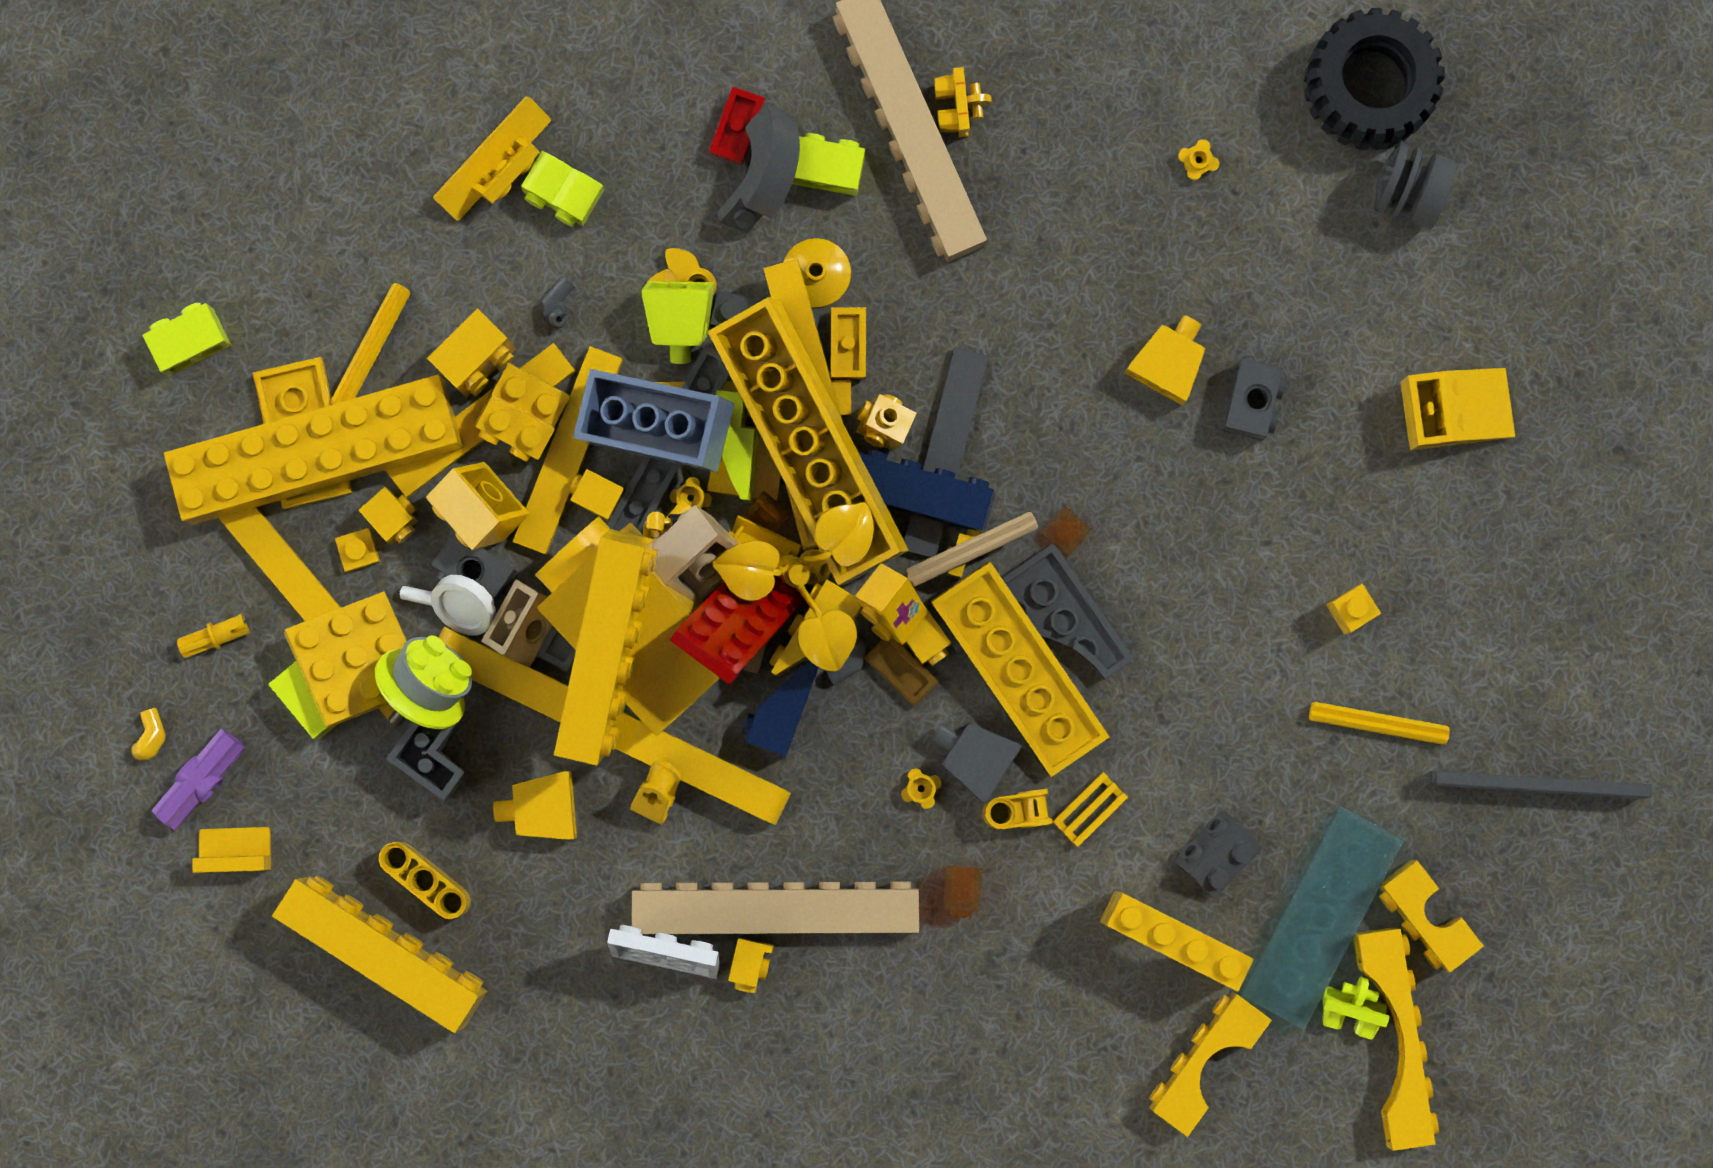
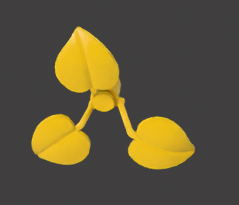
(751, 569)

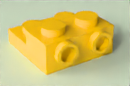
(521, 412)

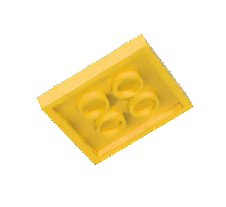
(341, 653)

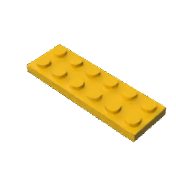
(1020, 668)

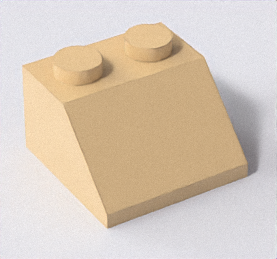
(688, 554)

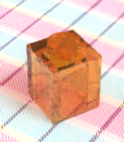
(962, 890)

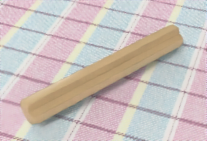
(971, 549)

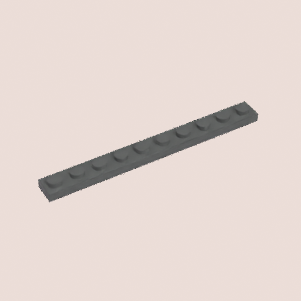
(644, 491)

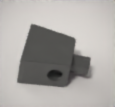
(976, 757)

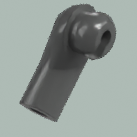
(553, 303)

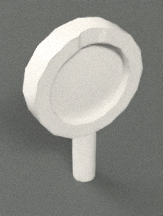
(458, 603)

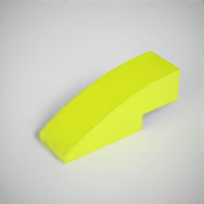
(740, 448)

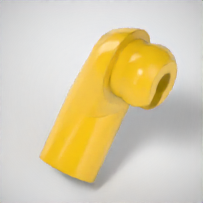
(152, 738)

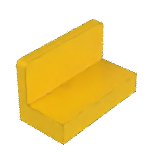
(233, 850)

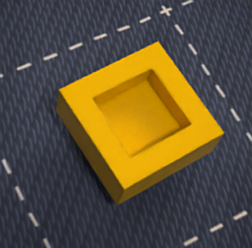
(357, 550)

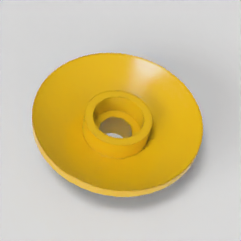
(836, 270)

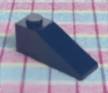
(780, 714)

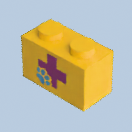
(891, 604)

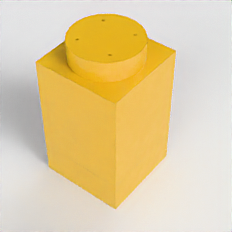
(663, 675)

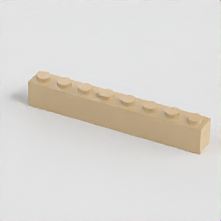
(911, 128)
(776, 910)

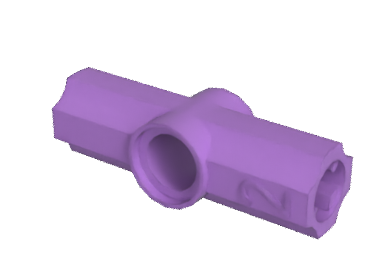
(198, 779)

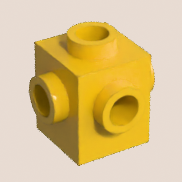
(885, 421)

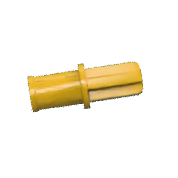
(213, 636)

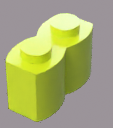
(561, 189)

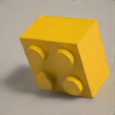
(473, 354)
(477, 505)

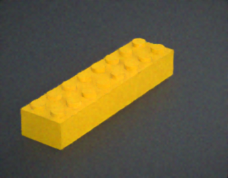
(802, 427)
(313, 450)

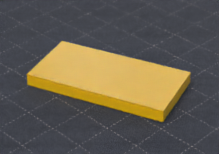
(292, 391)

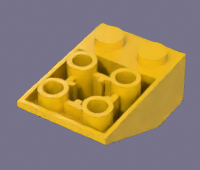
(1457, 407)
(827, 598)

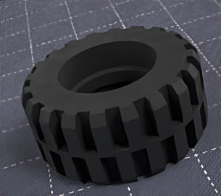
(1399, 42)

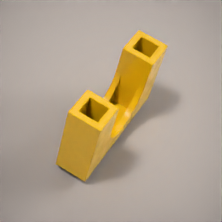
(1176, 940)

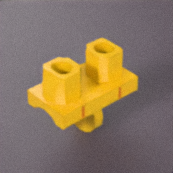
(954, 87)

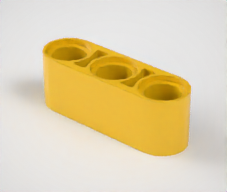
(408, 874)

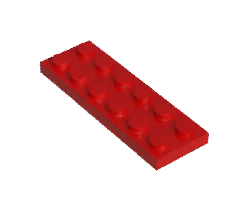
(731, 631)

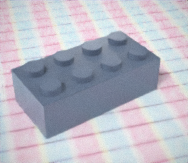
(653, 420)

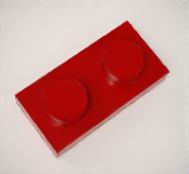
(731, 137)

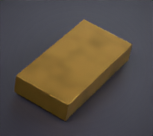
(901, 670)

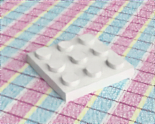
(664, 951)

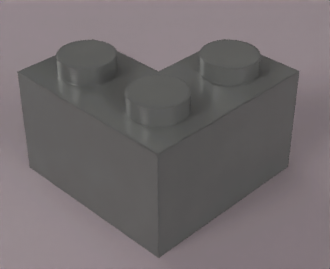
(422, 759)

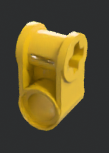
(657, 792)
(1020, 810)

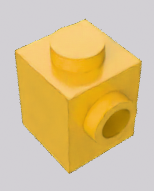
(390, 516)

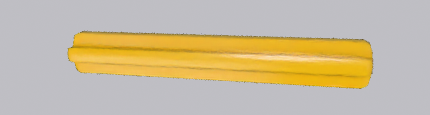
(371, 344)
(1379, 723)

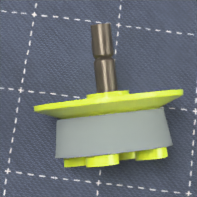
(424, 683)

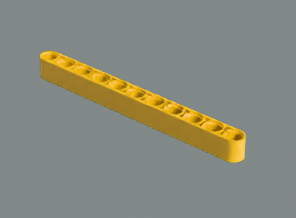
(634, 739)

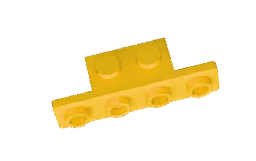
(496, 161)

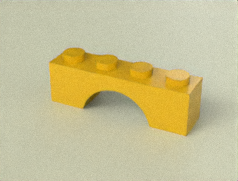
(1181, 1099)

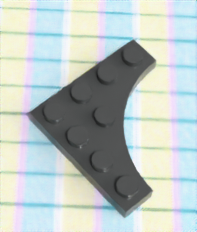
(1063, 611)

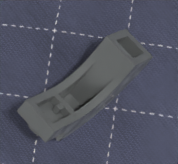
(771, 169)

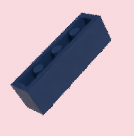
(930, 494)

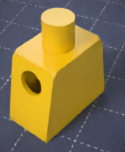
(1170, 360)
(541, 807)

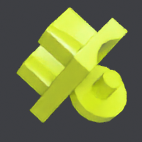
(1355, 1002)

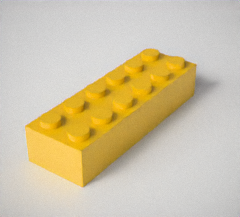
(604, 647)
(381, 953)

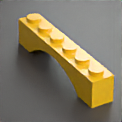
(1407, 1109)

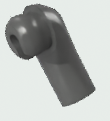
(851, 665)

